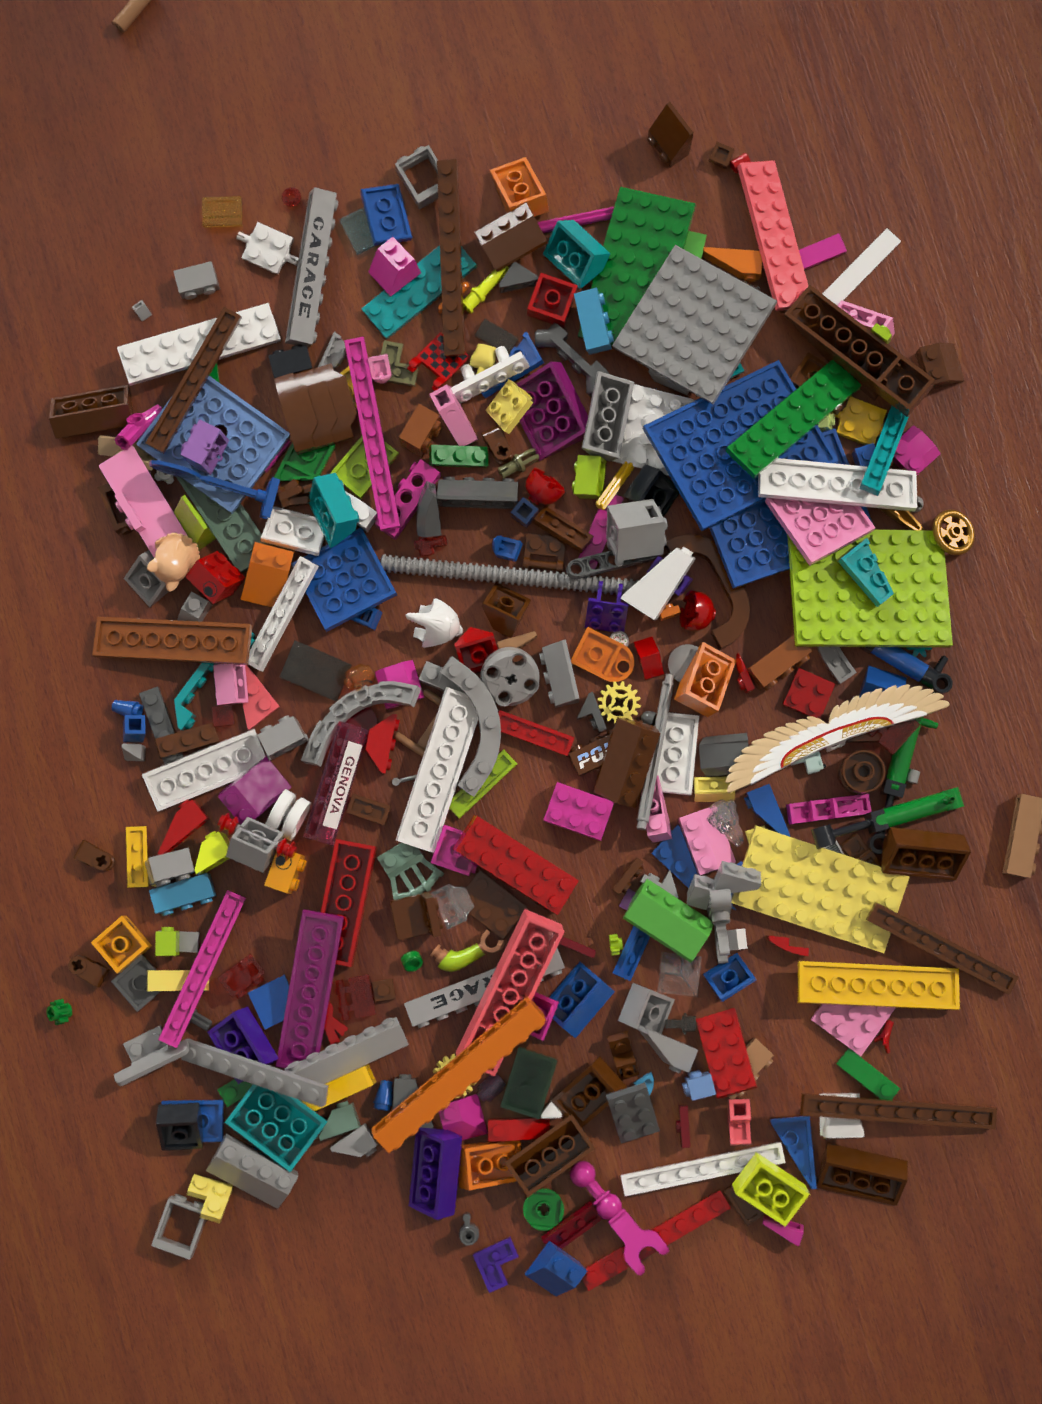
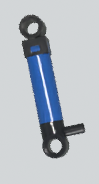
(914, 667)

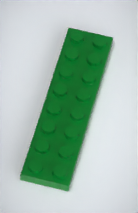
(793, 418)

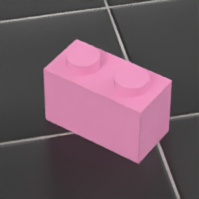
(230, 684)

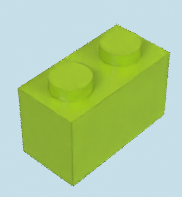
(589, 476)

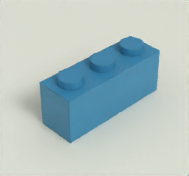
(593, 321)
(183, 894)

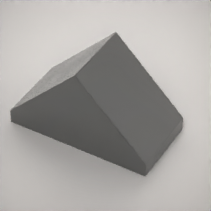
(517, 278)

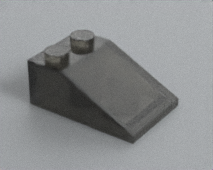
(315, 671)

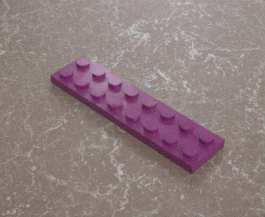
(310, 986)

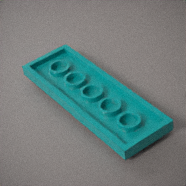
(394, 312)

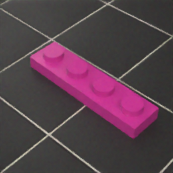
(598, 530)

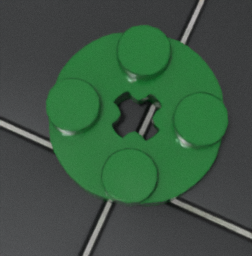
(551, 1217)

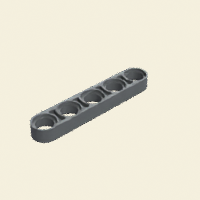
(605, 566)

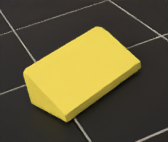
(711, 789)

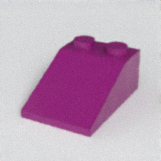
(254, 790)

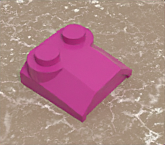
(915, 451)
(401, 672)

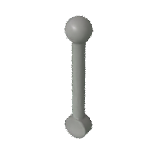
(396, 781)

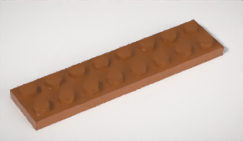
(172, 640)

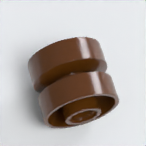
(861, 772)

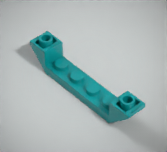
(184, 717)

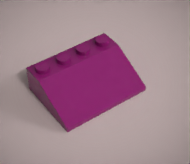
(557, 413)

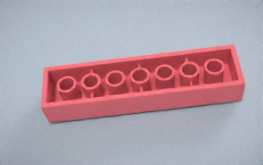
(516, 974)

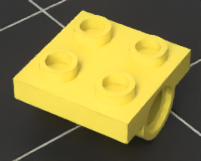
(509, 406)

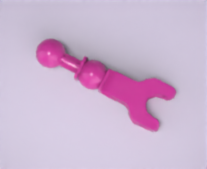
(610, 1208)

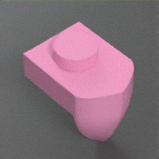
(380, 368)

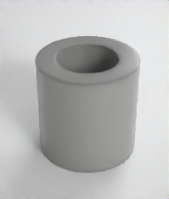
(913, 776)

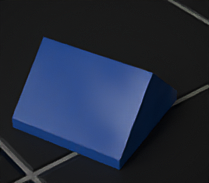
(878, 678)
(729, 977)

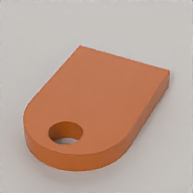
(601, 656)

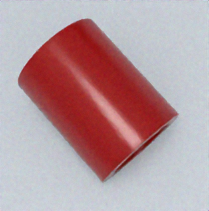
(740, 159)

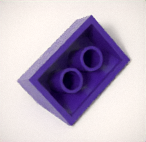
(244, 1037)

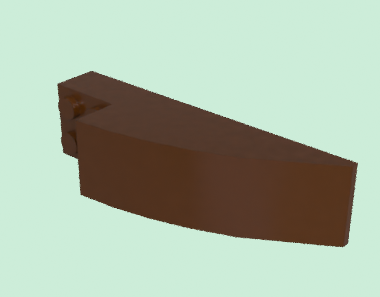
(859, 352)

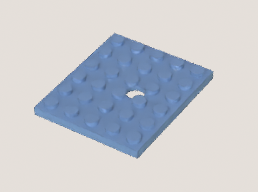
(251, 445)

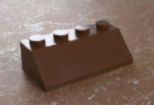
(90, 411)
(627, 761)
(924, 853)
(549, 1155)
(862, 1174)

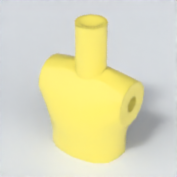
(483, 357)

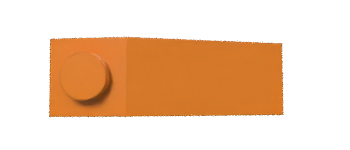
(740, 263)

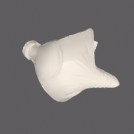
(440, 623)

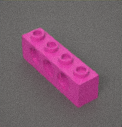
(418, 470)

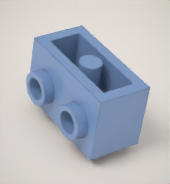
(698, 1085)

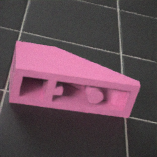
(867, 317)

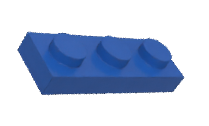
(631, 954)

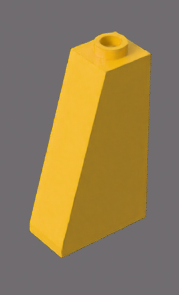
(347, 1085)

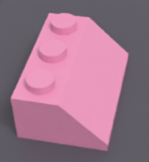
(704, 842)

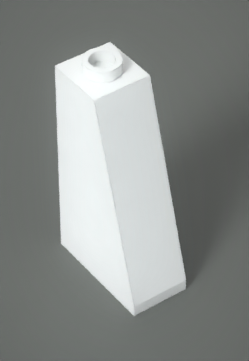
(659, 584)

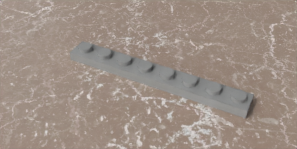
(257, 1073)

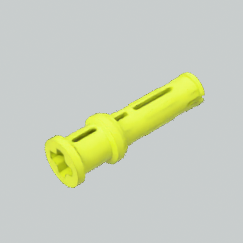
(478, 293)

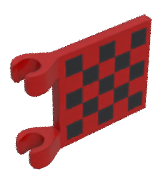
(433, 358)

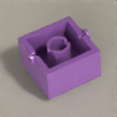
(204, 447)

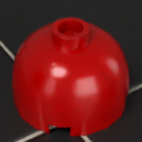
(543, 488)
(698, 611)

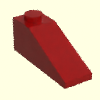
(185, 823)
(516, 1128)

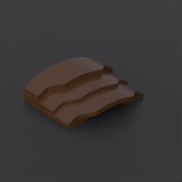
(316, 407)

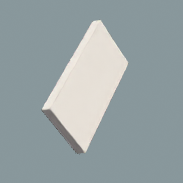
(678, 754)

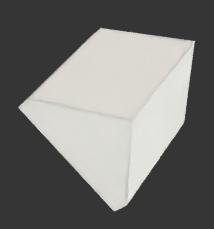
(737, 939)
(551, 1111)

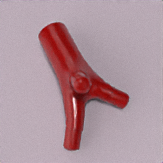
(885, 1035)

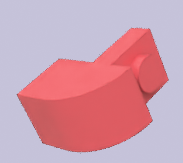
(739, 1122)

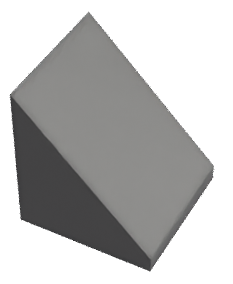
(141, 310)

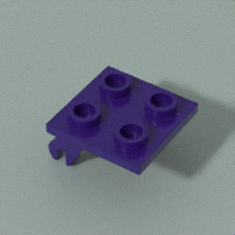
(606, 615)

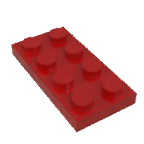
(726, 1053)

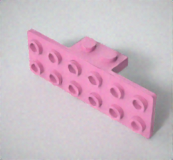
(140, 498)

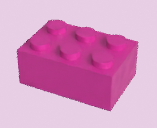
(578, 811)

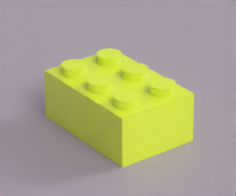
(770, 1189)

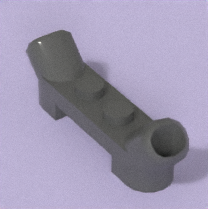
(555, 338)

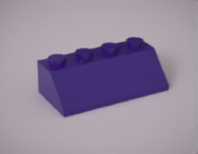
(435, 1172)

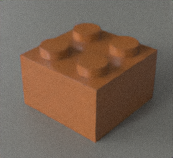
(420, 430)

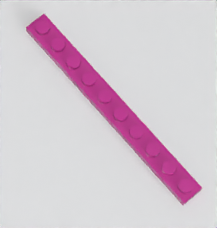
(372, 434)

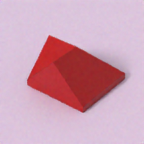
(475, 648)

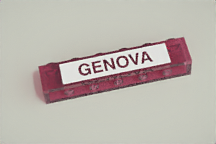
(336, 783)

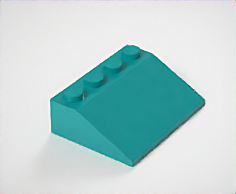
(276, 1124)

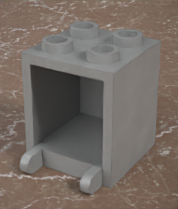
(635, 530)

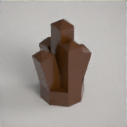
(293, 494)

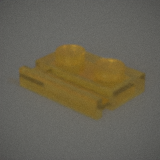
(222, 211)

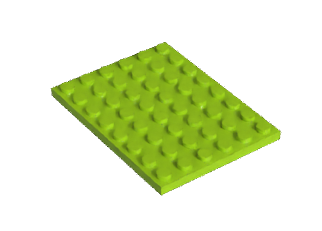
(838, 613)

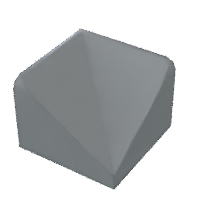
(134, 752)

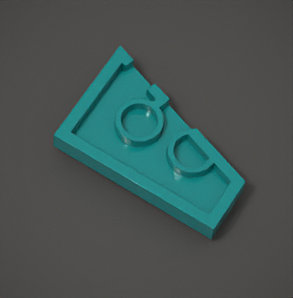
(864, 570)

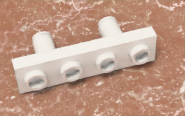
(490, 377)

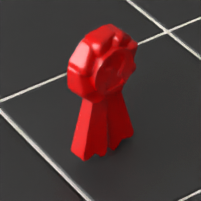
(333, 1024)

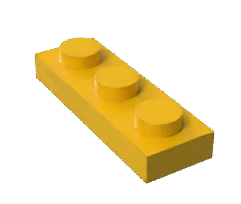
(136, 856)

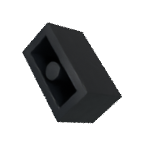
(290, 361)

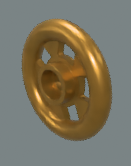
(963, 522)

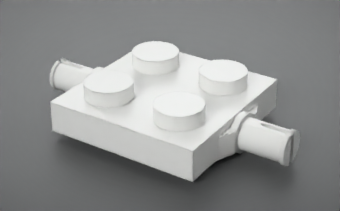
(267, 248)

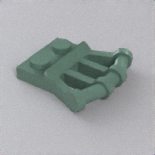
(402, 858)

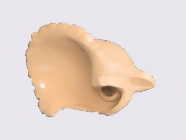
(173, 559)

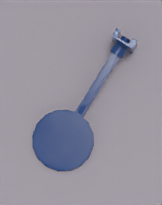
(266, 497)

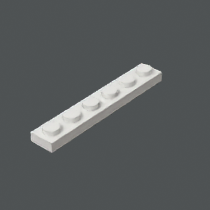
(281, 613)

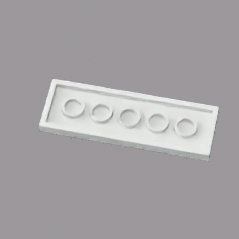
(203, 770)

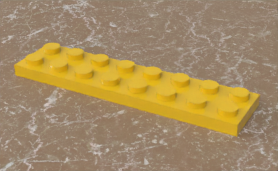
(878, 985)

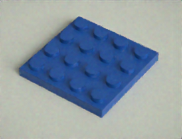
(347, 580)

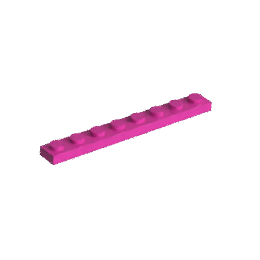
(202, 969)

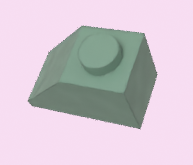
(341, 1120)

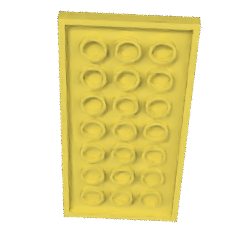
(819, 888)

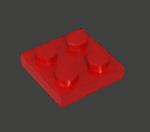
(808, 694)

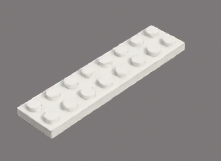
(178, 348)
(836, 485)
(439, 771)

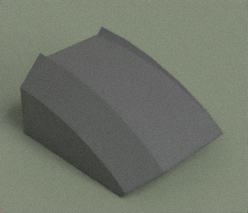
(428, 512)
(719, 752)

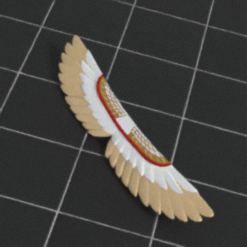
(809, 736)

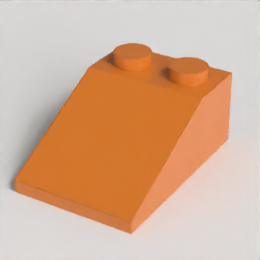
(519, 185)
(266, 574)
(705, 680)
(484, 1164)

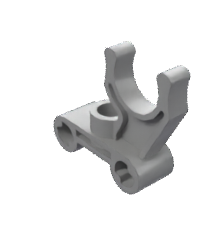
(719, 914)

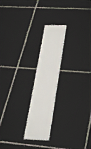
(861, 267)

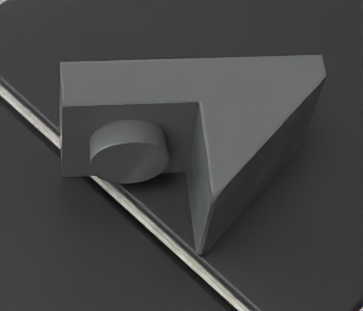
(591, 708)

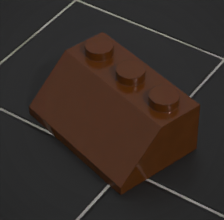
(511, 237)

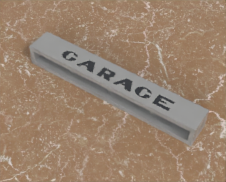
(311, 267)
(460, 995)

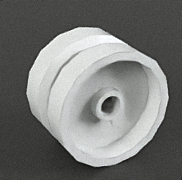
(288, 814)

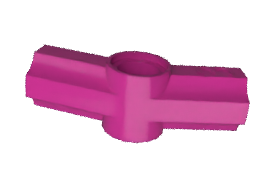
(136, 426)

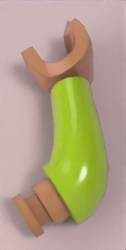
(457, 960)

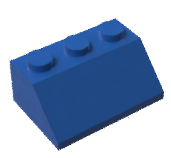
(579, 999)

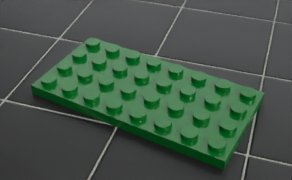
(639, 240)

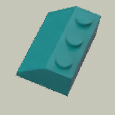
(575, 252)
(332, 508)

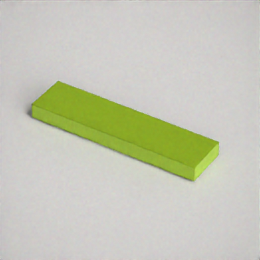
(464, 801)

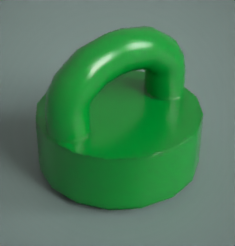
(411, 961)

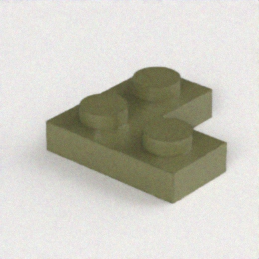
(399, 371)

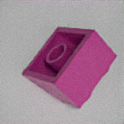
(393, 267)

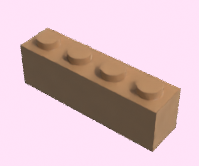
(1023, 837)

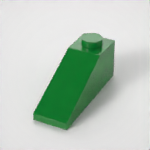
(867, 1075)

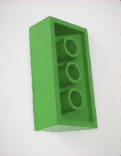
(668, 920)

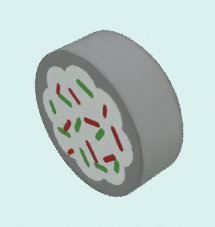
(620, 637)

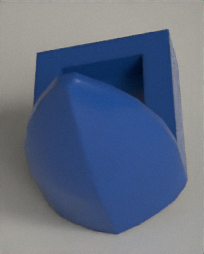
(506, 548)

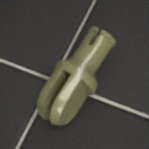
(519, 463)

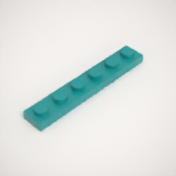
(884, 452)

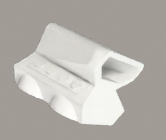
(841, 1127)

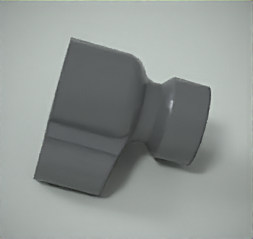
(469, 1231)

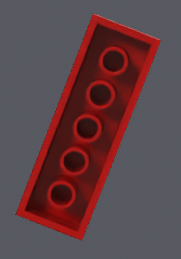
(515, 865)
(348, 892)

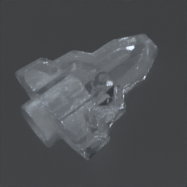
(726, 820)

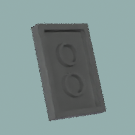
(632, 1112)

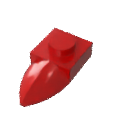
(744, 681)

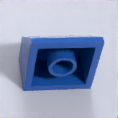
(556, 1270)

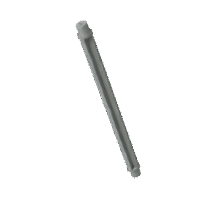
(660, 724)

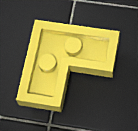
(214, 1192)

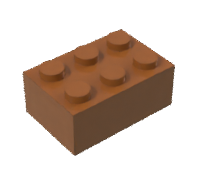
(778, 664)

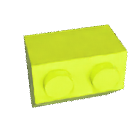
(212, 852)

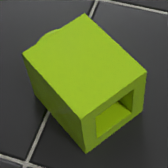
(167, 942)

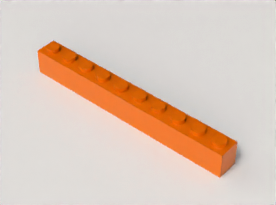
(458, 1074)

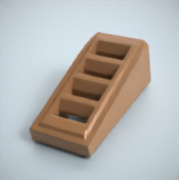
(518, 641)

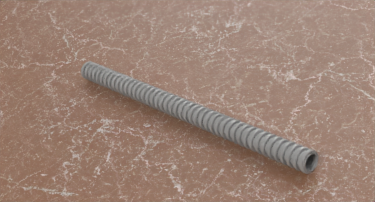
(502, 574)

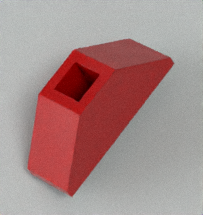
(380, 743)

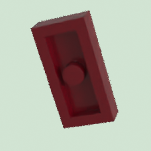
(682, 1126)

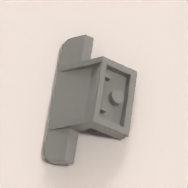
(148, 1055)

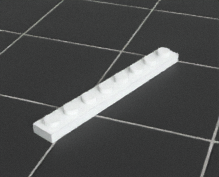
(697, 1169)

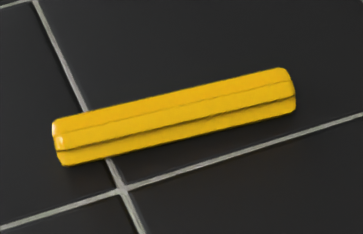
(614, 485)

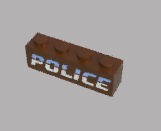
(592, 755)

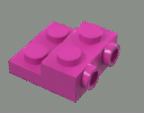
(449, 859)

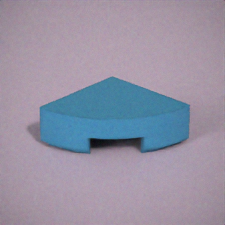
(648, 1079)

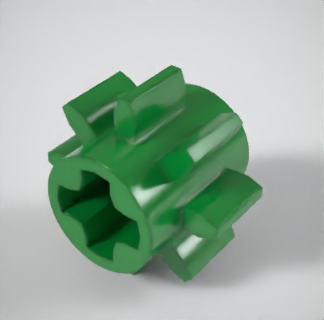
(59, 1011)

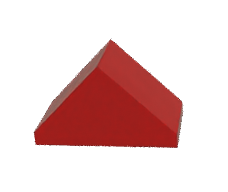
(649, 658)

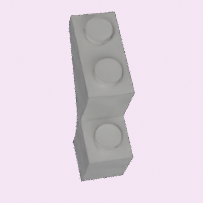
(728, 877)

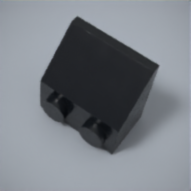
(652, 484)
(180, 1126)

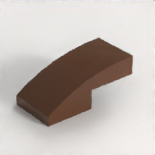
(857, 849)

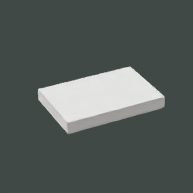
(293, 531)

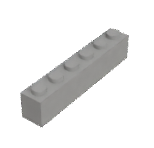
(351, 1053)

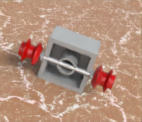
(255, 842)

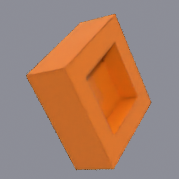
(669, 612)

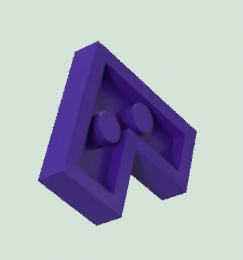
(490, 1261)

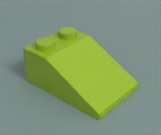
(193, 523)

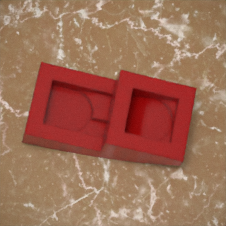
(783, 943)

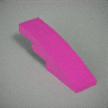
(828, 809)

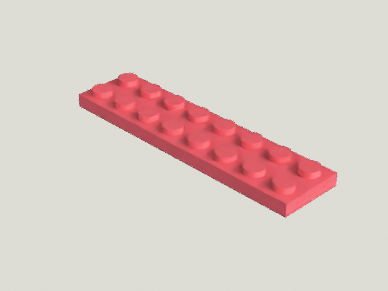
(773, 232)

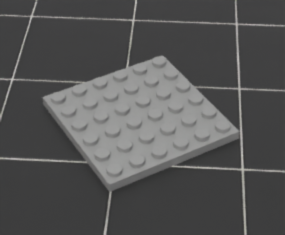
(694, 324)

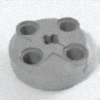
(510, 676)

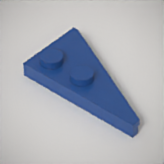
(532, 356)
(676, 857)
(797, 1138)

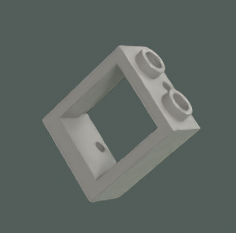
(405, 163)
(171, 1245)

